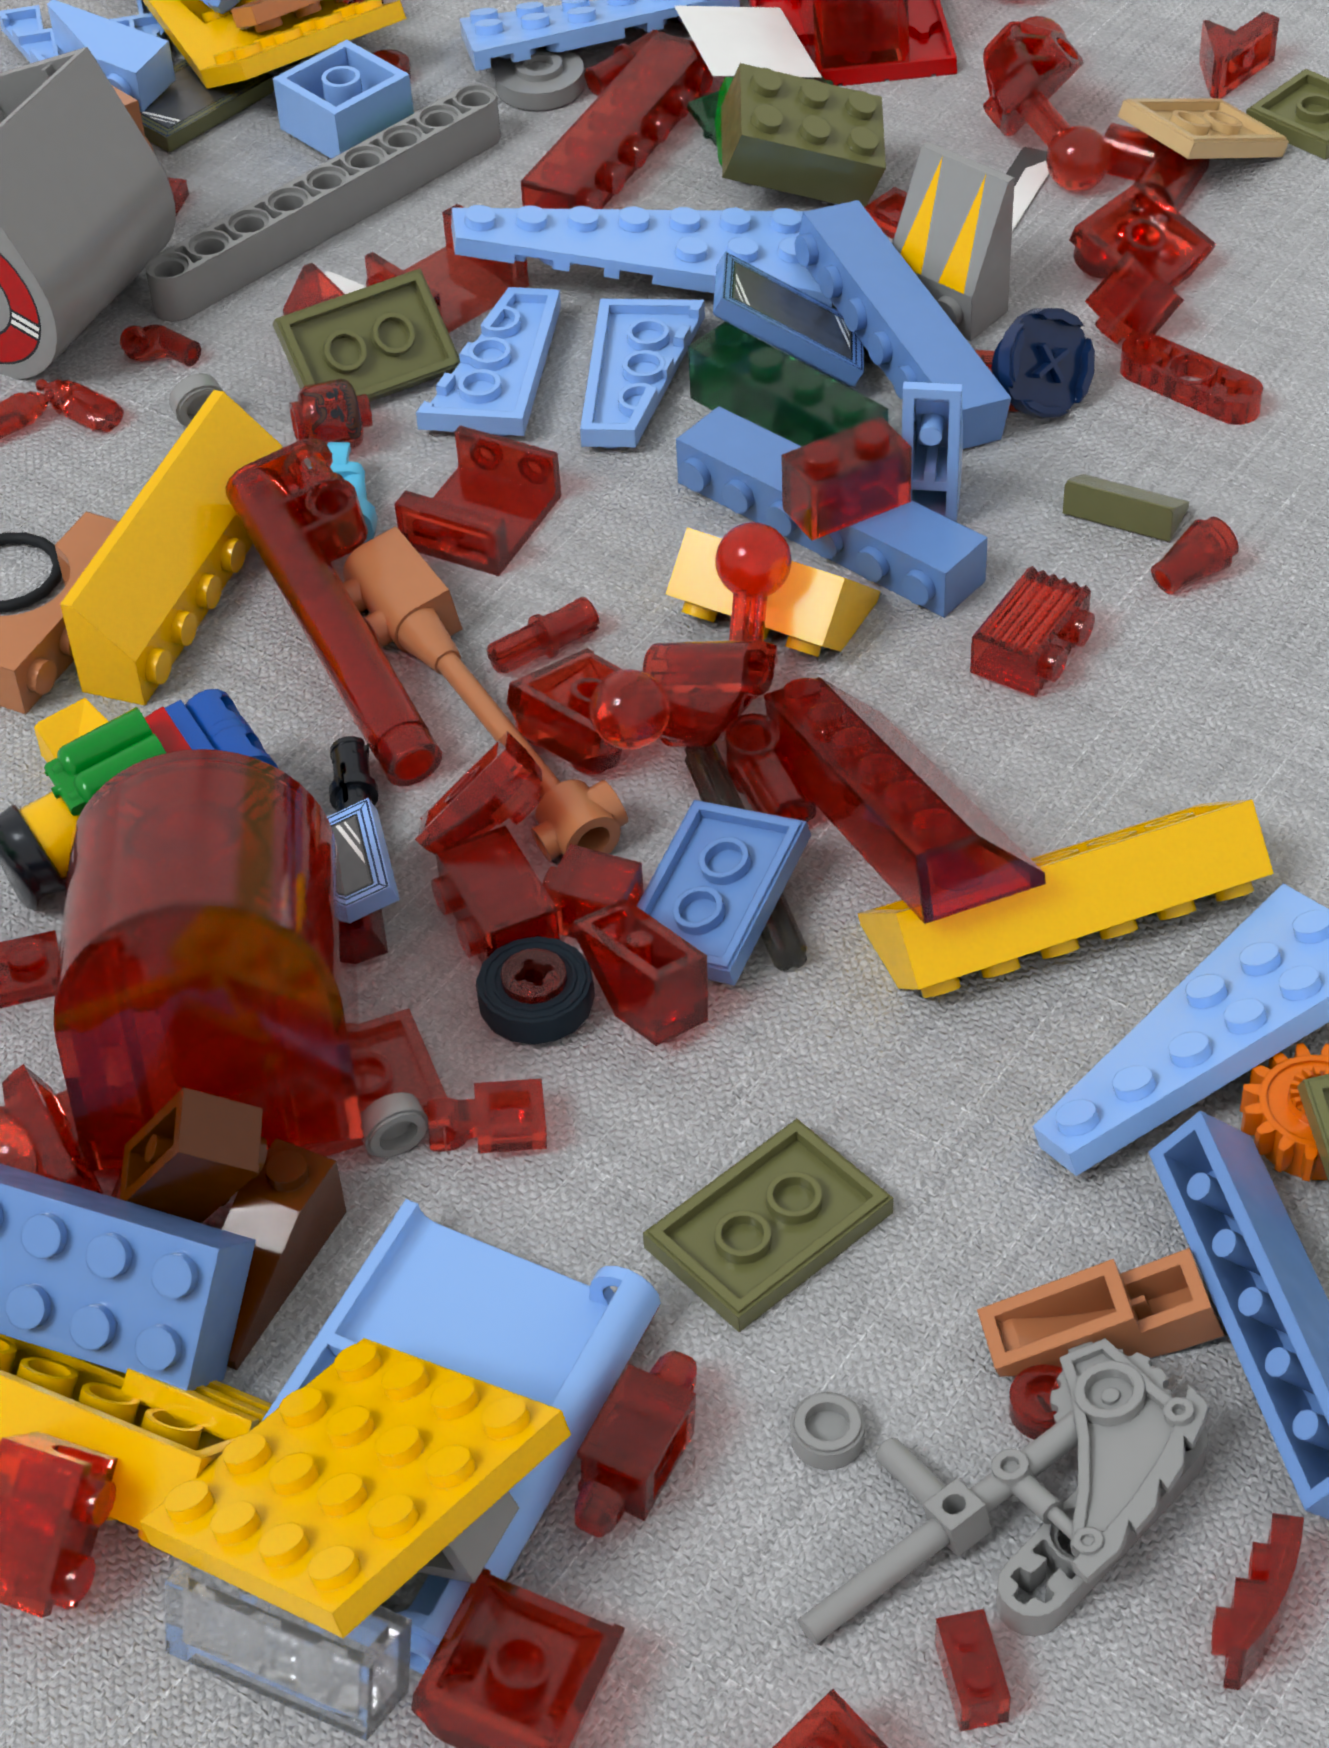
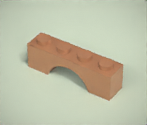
(36, 642)

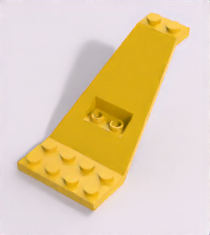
(231, 54)

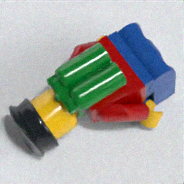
(39, 834)

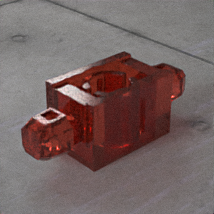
(636, 1443)

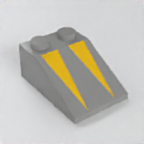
(959, 236)

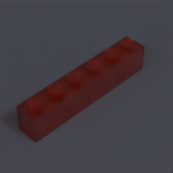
(620, 127)

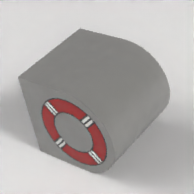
(76, 206)

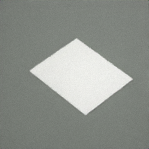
(748, 37)

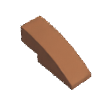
(1140, 1311)

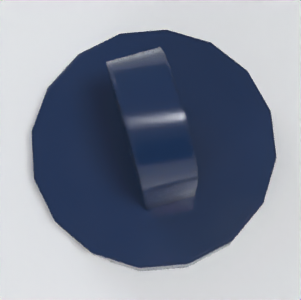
(1045, 362)

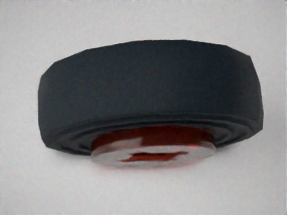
(530, 1013)

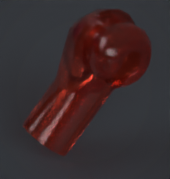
(159, 342)

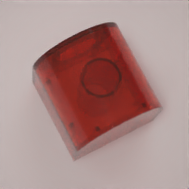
(206, 954)

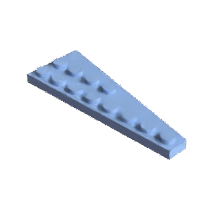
(672, 245)

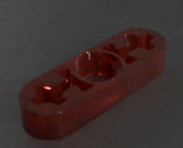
(1222, 393)

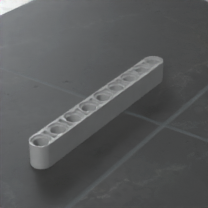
(322, 203)

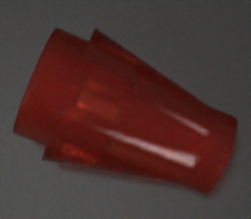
(1197, 554)

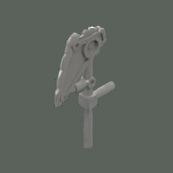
(1128, 1450)

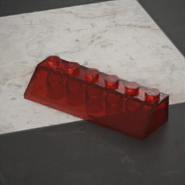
(896, 803)

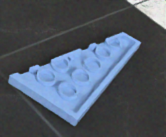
(563, 26)
(1225, 1018)

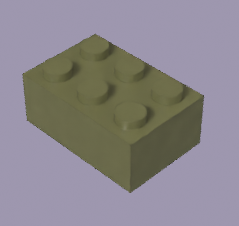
(802, 136)

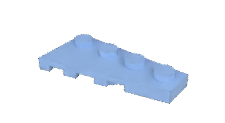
(632, 365)
(499, 370)

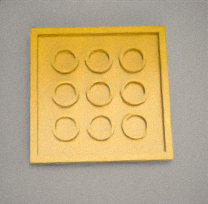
(354, 1483)

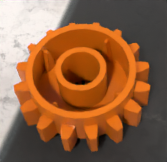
(1276, 1113)

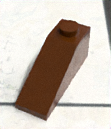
(290, 1216)

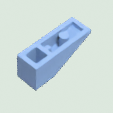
(128, 57)
(935, 432)

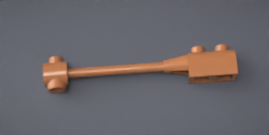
(419, 616)

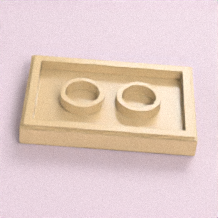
(1203, 128)

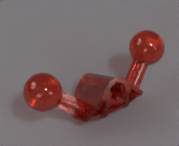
(1023, 71)
(699, 687)

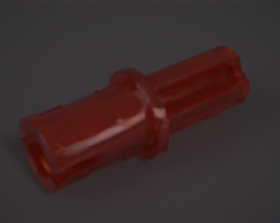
(603, 73)
(543, 635)

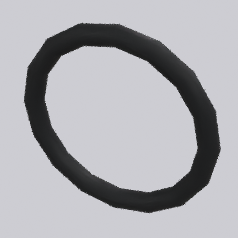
(50, 583)

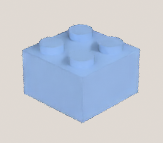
(341, 98)

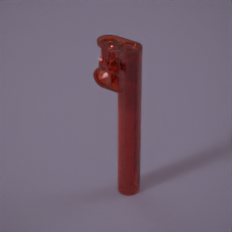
(299, 526)

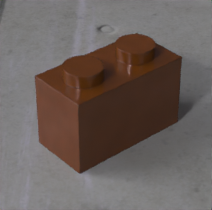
(193, 1155)

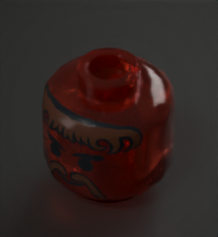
(330, 413)

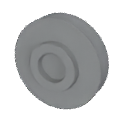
(541, 82)

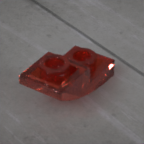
(1257, 1603)

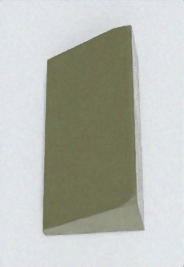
(1123, 506)

